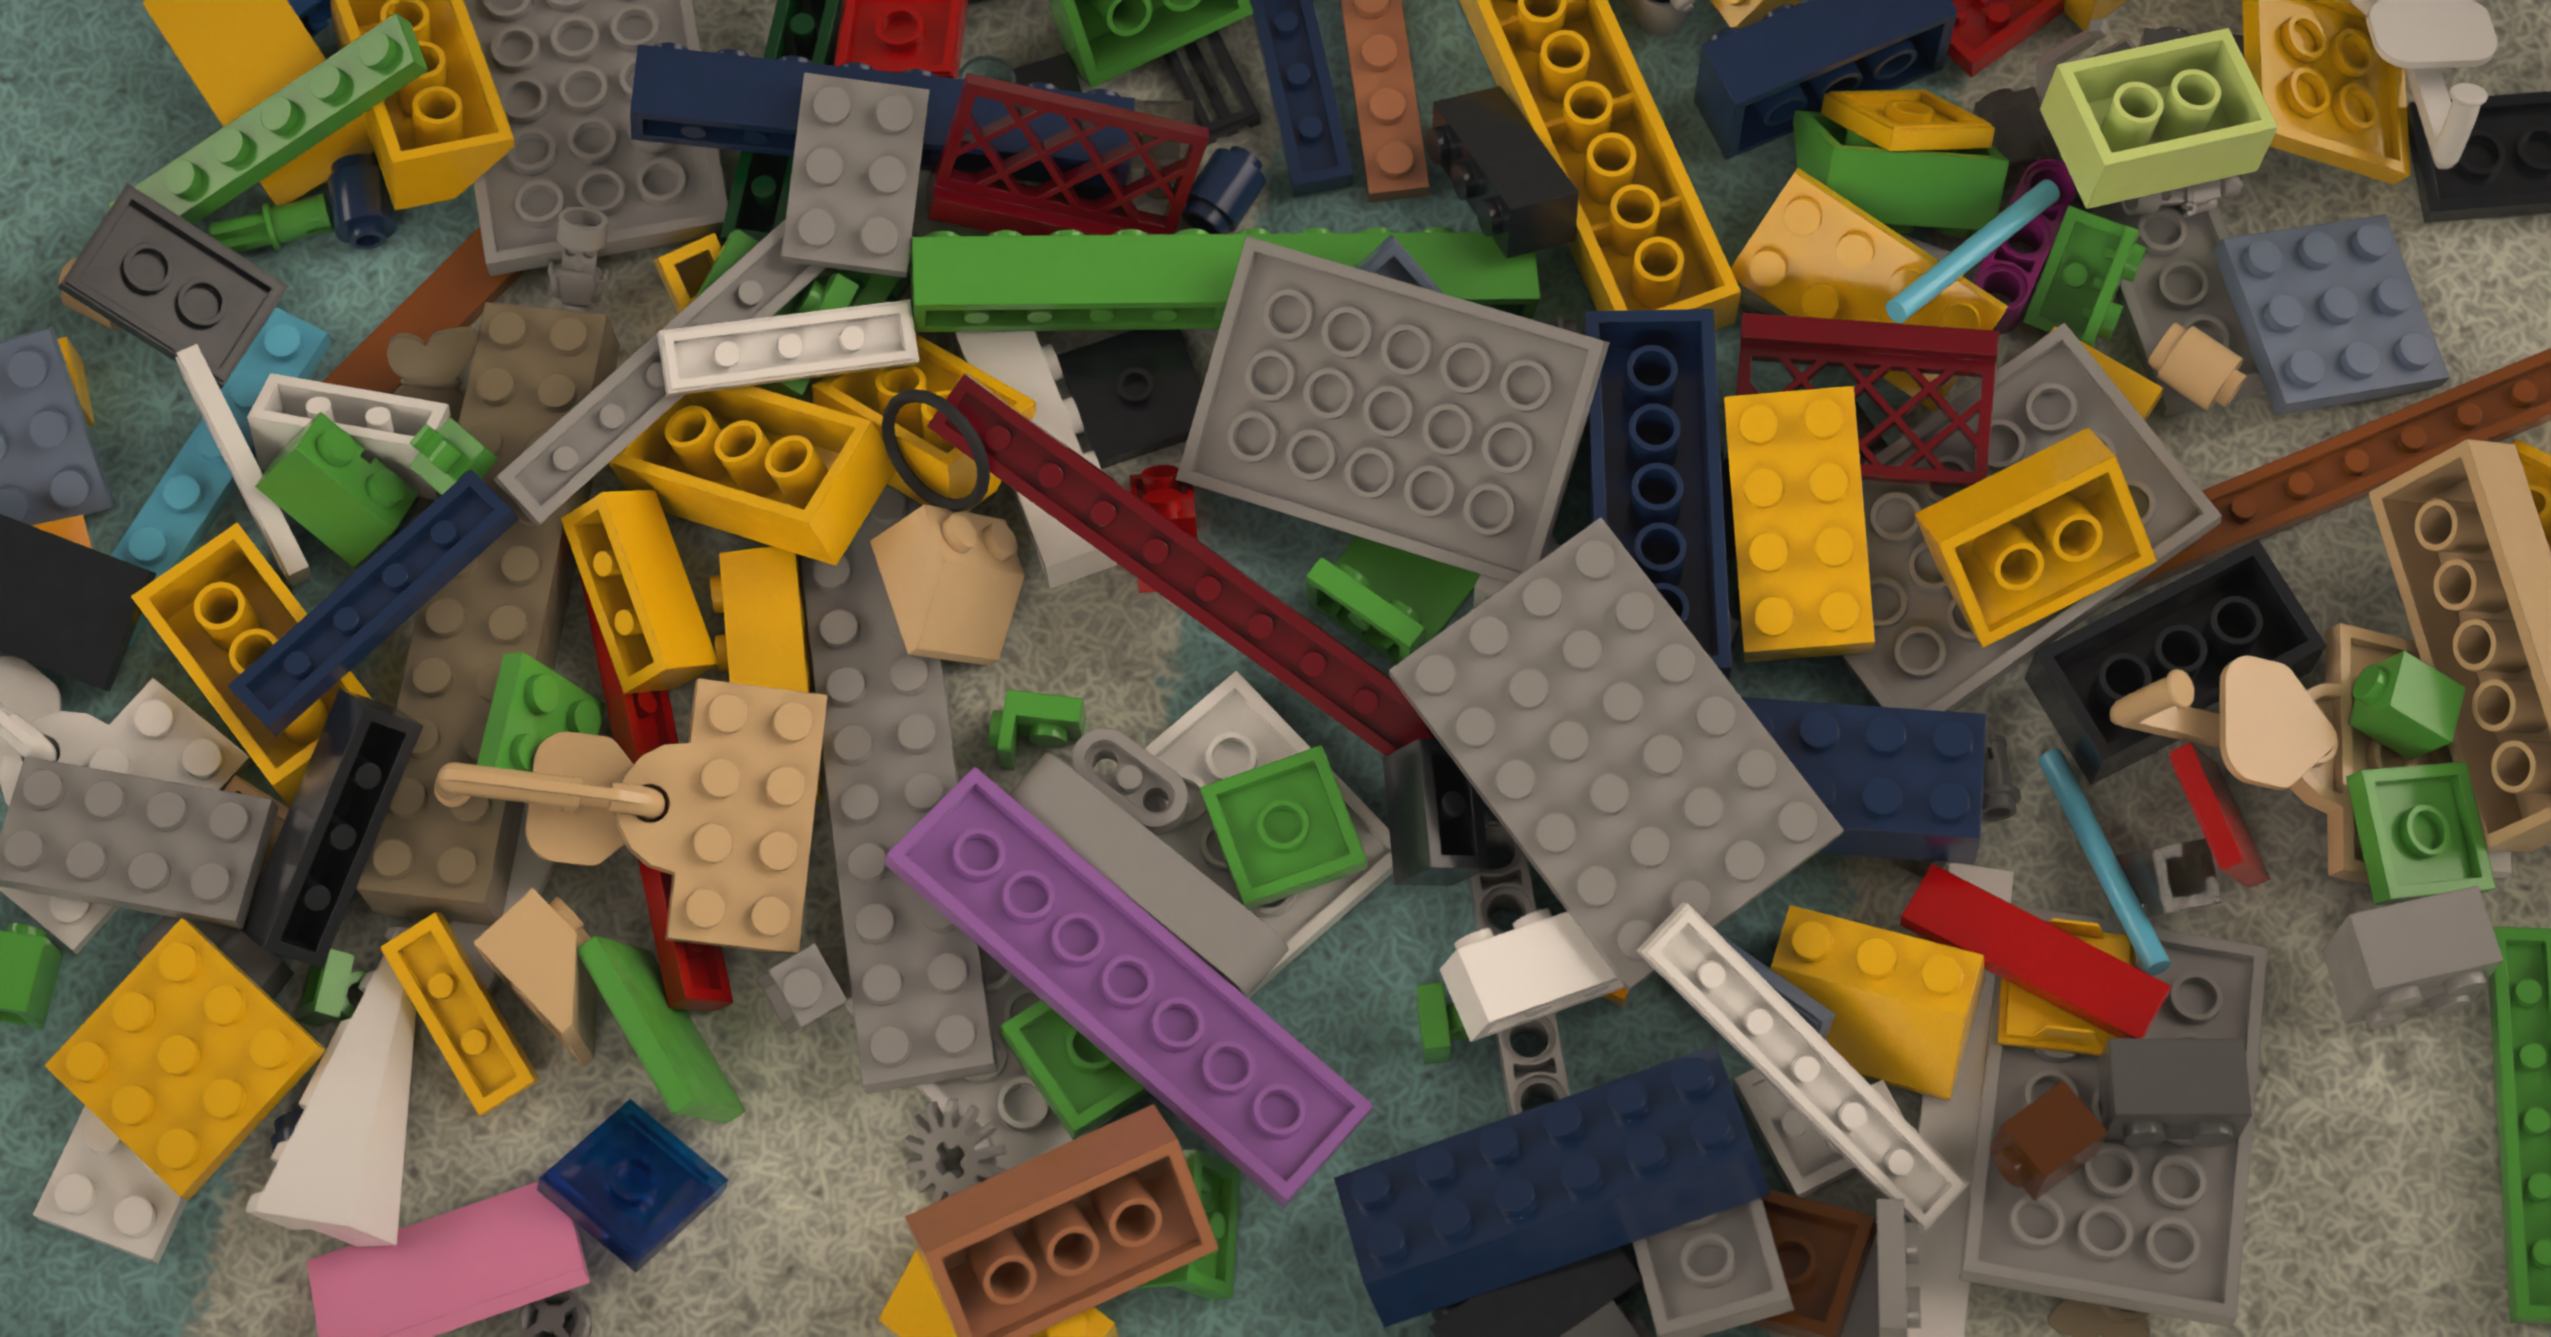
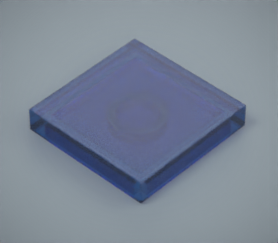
(632, 1185)

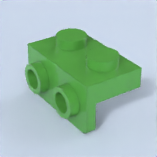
(2085, 275)

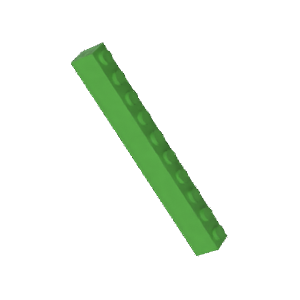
(1165, 279)

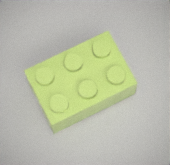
(2157, 118)

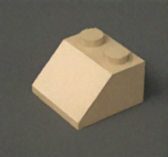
(951, 582)
(539, 962)

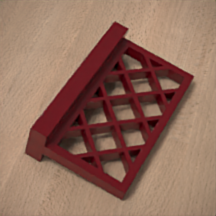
(999, 204)
(1884, 349)

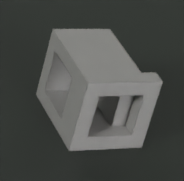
(801, 989)

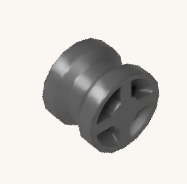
(549, 1317)

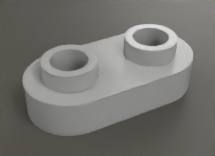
(1135, 779)

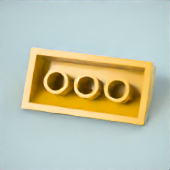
(445, 123)

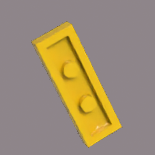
(460, 1013)

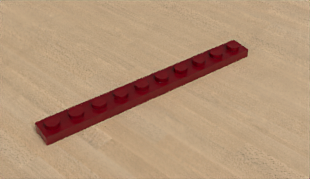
(1183, 570)

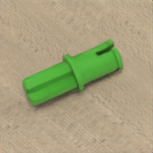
(275, 224)

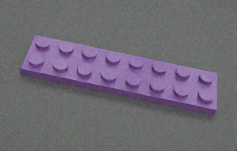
(1129, 986)

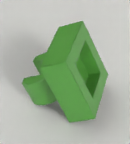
(449, 455)
(326, 990)
(1437, 1023)

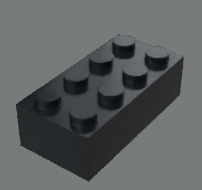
(2189, 625)

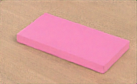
(450, 1269)

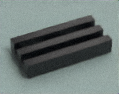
(1227, 123)

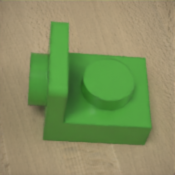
(1043, 717)

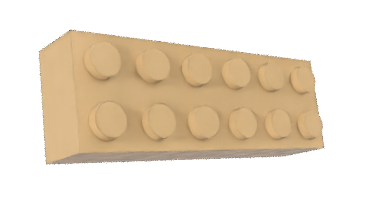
(2480, 613)

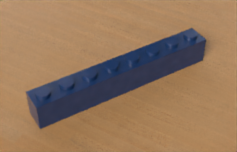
(755, 107)

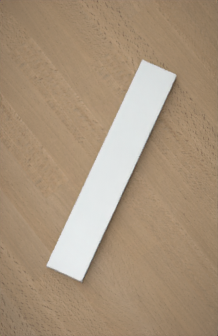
(1802, 1066)

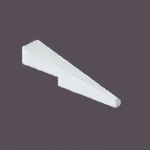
(349, 1145)

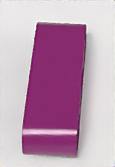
(2018, 273)

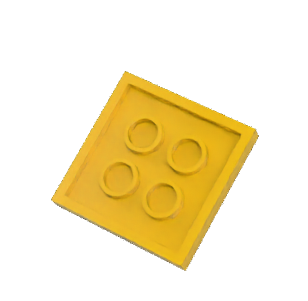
(2328, 86)
(185, 1058)

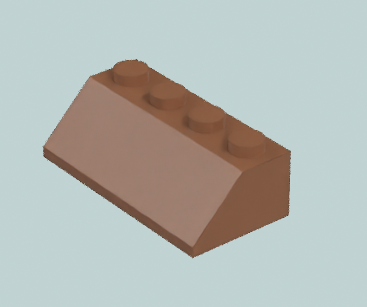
(1064, 1230)

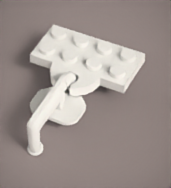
(2432, 37)
(149, 739)

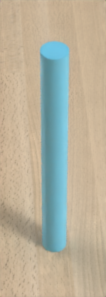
(1972, 251)
(2104, 862)

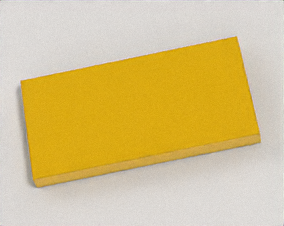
(241, 57)

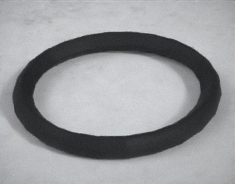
(965, 429)

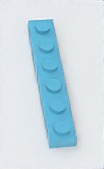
(198, 478)

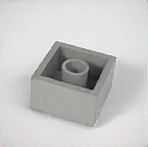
(2412, 957)

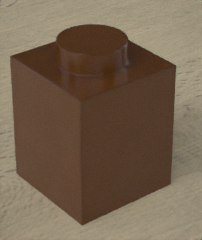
(2047, 1141)

